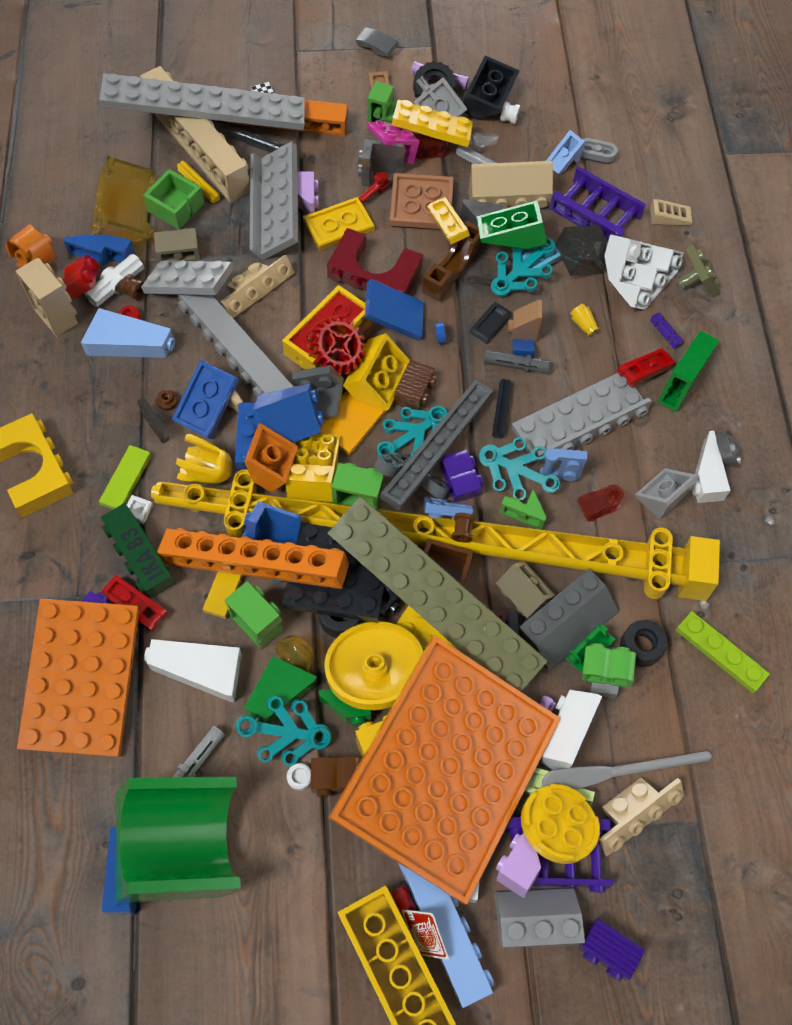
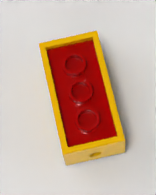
(337, 303)

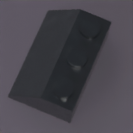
(489, 88)

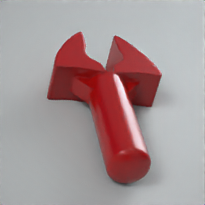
(380, 184)

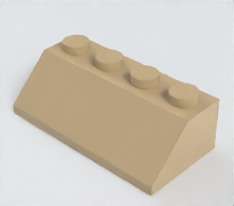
(512, 183)

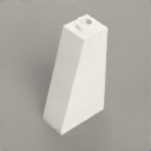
(198, 665)

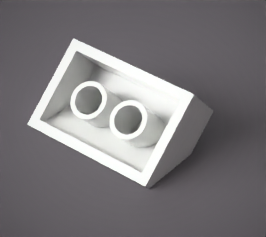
(576, 715)

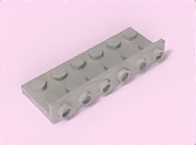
(273, 201)
(582, 416)

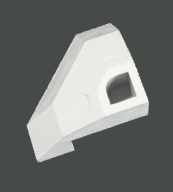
(640, 269)

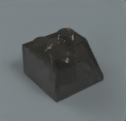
(583, 249)

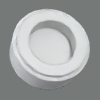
(299, 777)

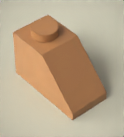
(526, 322)

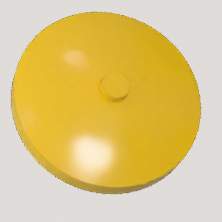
(371, 664)

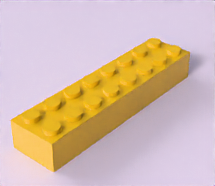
(393, 962)

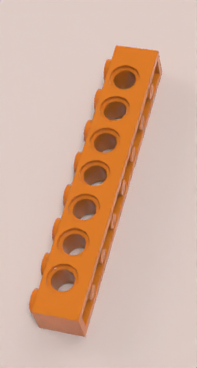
(213, 552)

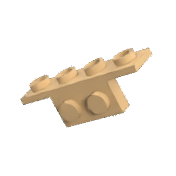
(254, 284)
(636, 809)

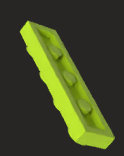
(722, 652)

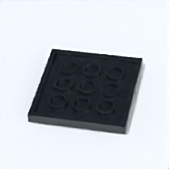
(357, 599)

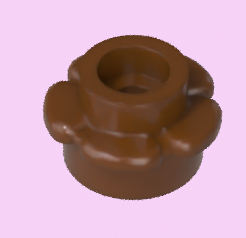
(166, 404)

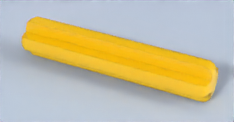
(190, 174)

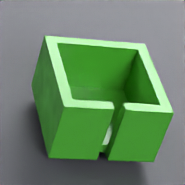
(173, 199)
(356, 482)
(254, 614)

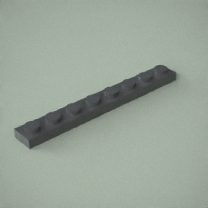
(436, 445)

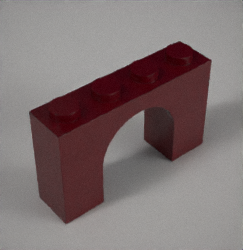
(345, 268)

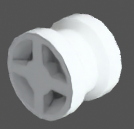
(510, 113)

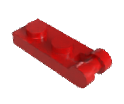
(646, 367)
(122, 593)

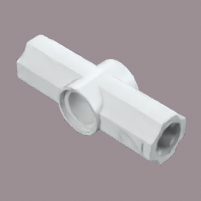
(111, 279)

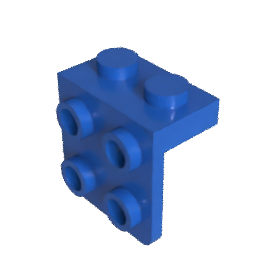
(272, 524)

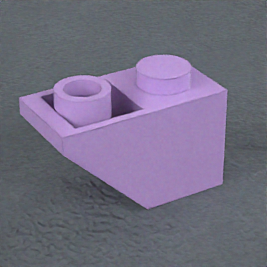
(306, 192)
(520, 867)

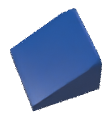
(523, 347)

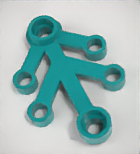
(521, 270)
(413, 430)
(516, 467)
(288, 732)

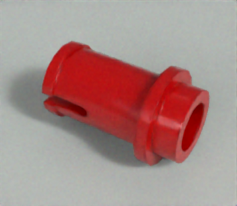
(403, 899)

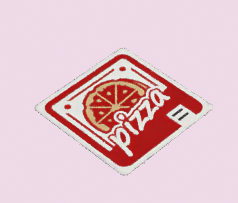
(425, 933)

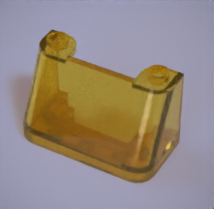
(120, 201)

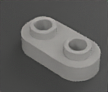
(599, 150)

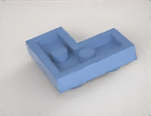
(438, 507)

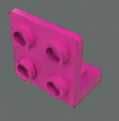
(392, 135)

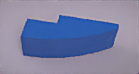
(100, 247)

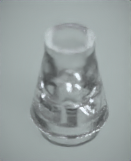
(481, 141)

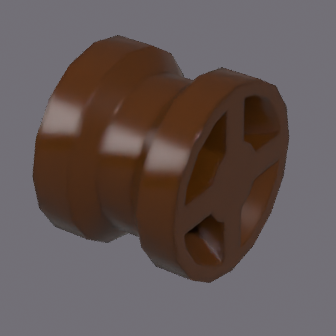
(132, 286)

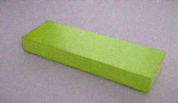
(125, 477)

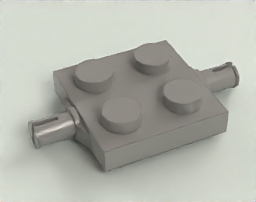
(440, 97)

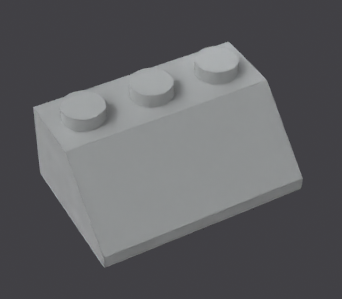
(539, 919)

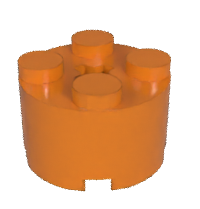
(29, 245)

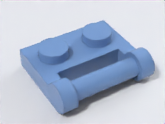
(570, 465)

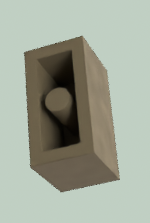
(177, 245)
(525, 589)

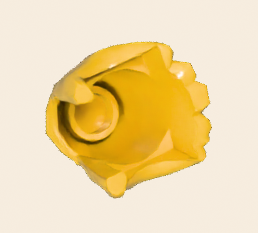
(204, 463)

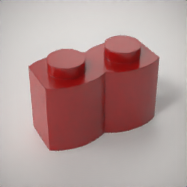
(80, 276)

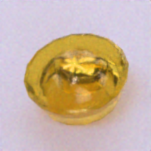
(295, 652)

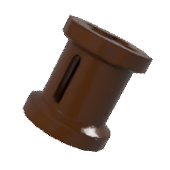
(463, 527)

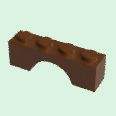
(442, 276)

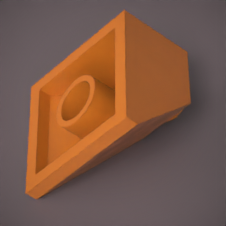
(269, 458)

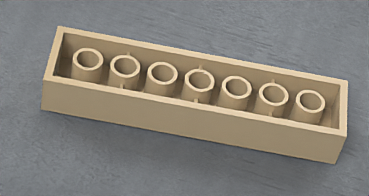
(207, 148)

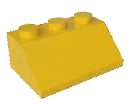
(378, 374)

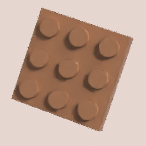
(411, 196)

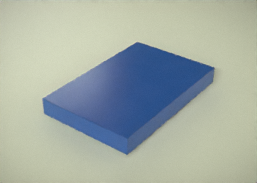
(394, 309)
(205, 399)

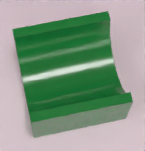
(173, 839)

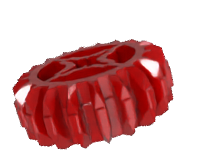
(324, 329)

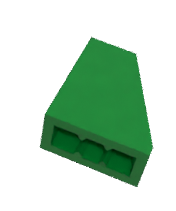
(279, 680)

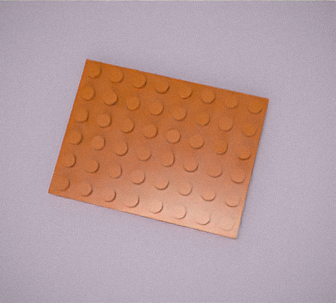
(446, 770)

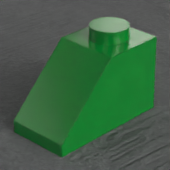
(344, 711)

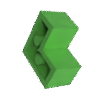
(380, 103)

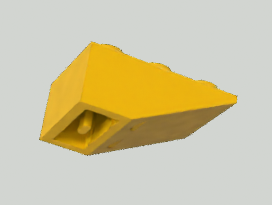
(314, 468)

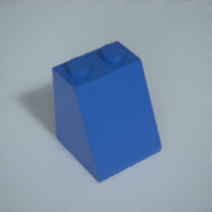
(290, 412)

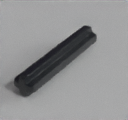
(501, 408)

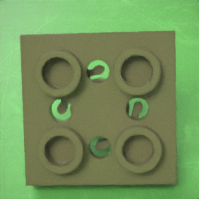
(701, 271)

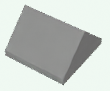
(666, 491)

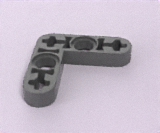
(392, 463)

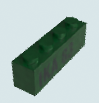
(138, 551)

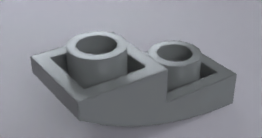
(379, 42)

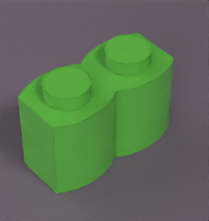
(609, 666)

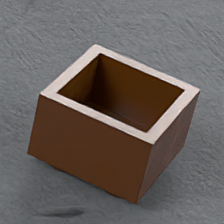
(450, 558)

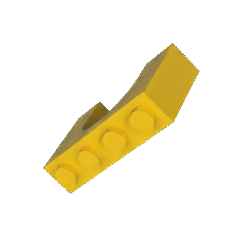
(50, 482)

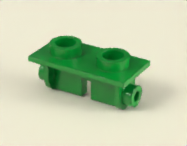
(597, 636)

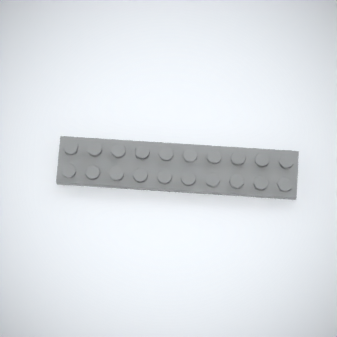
(202, 101)

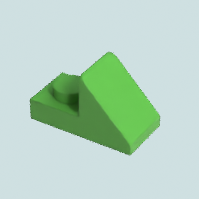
(529, 513)

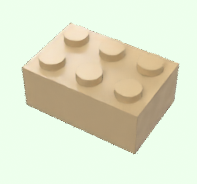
(48, 296)

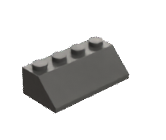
(569, 618)

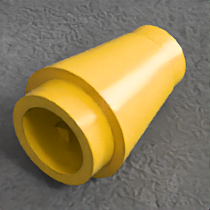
(584, 319)

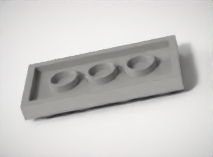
(187, 277)

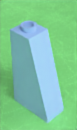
(126, 337)

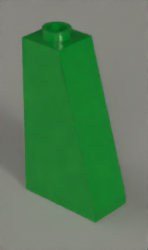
(687, 371)

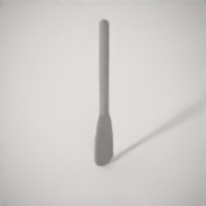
(589, 775)

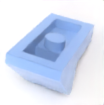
(568, 150)

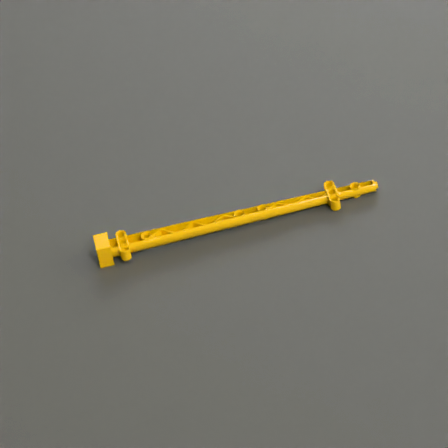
(691, 568)

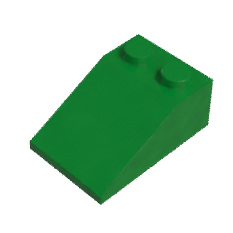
(513, 227)

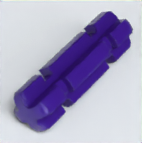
(666, 330)

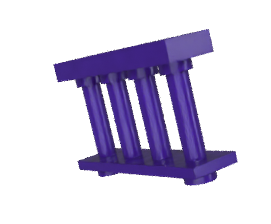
(582, 216)
(596, 884)

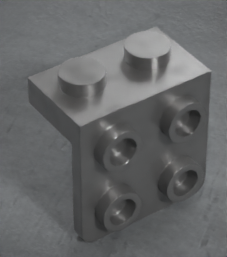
(379, 158)

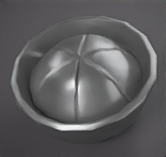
(728, 448)

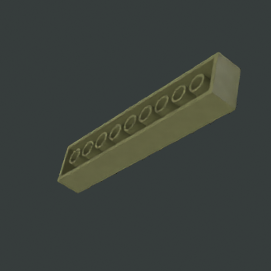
(436, 595)

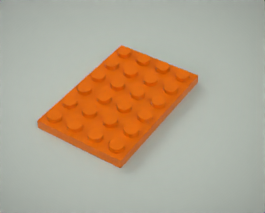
(79, 678)

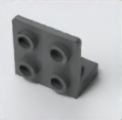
(328, 387)

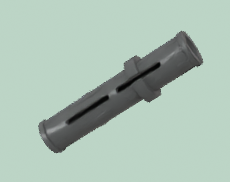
(517, 361)

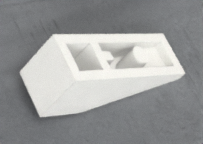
(710, 470)

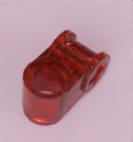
(431, 147)
(600, 502)

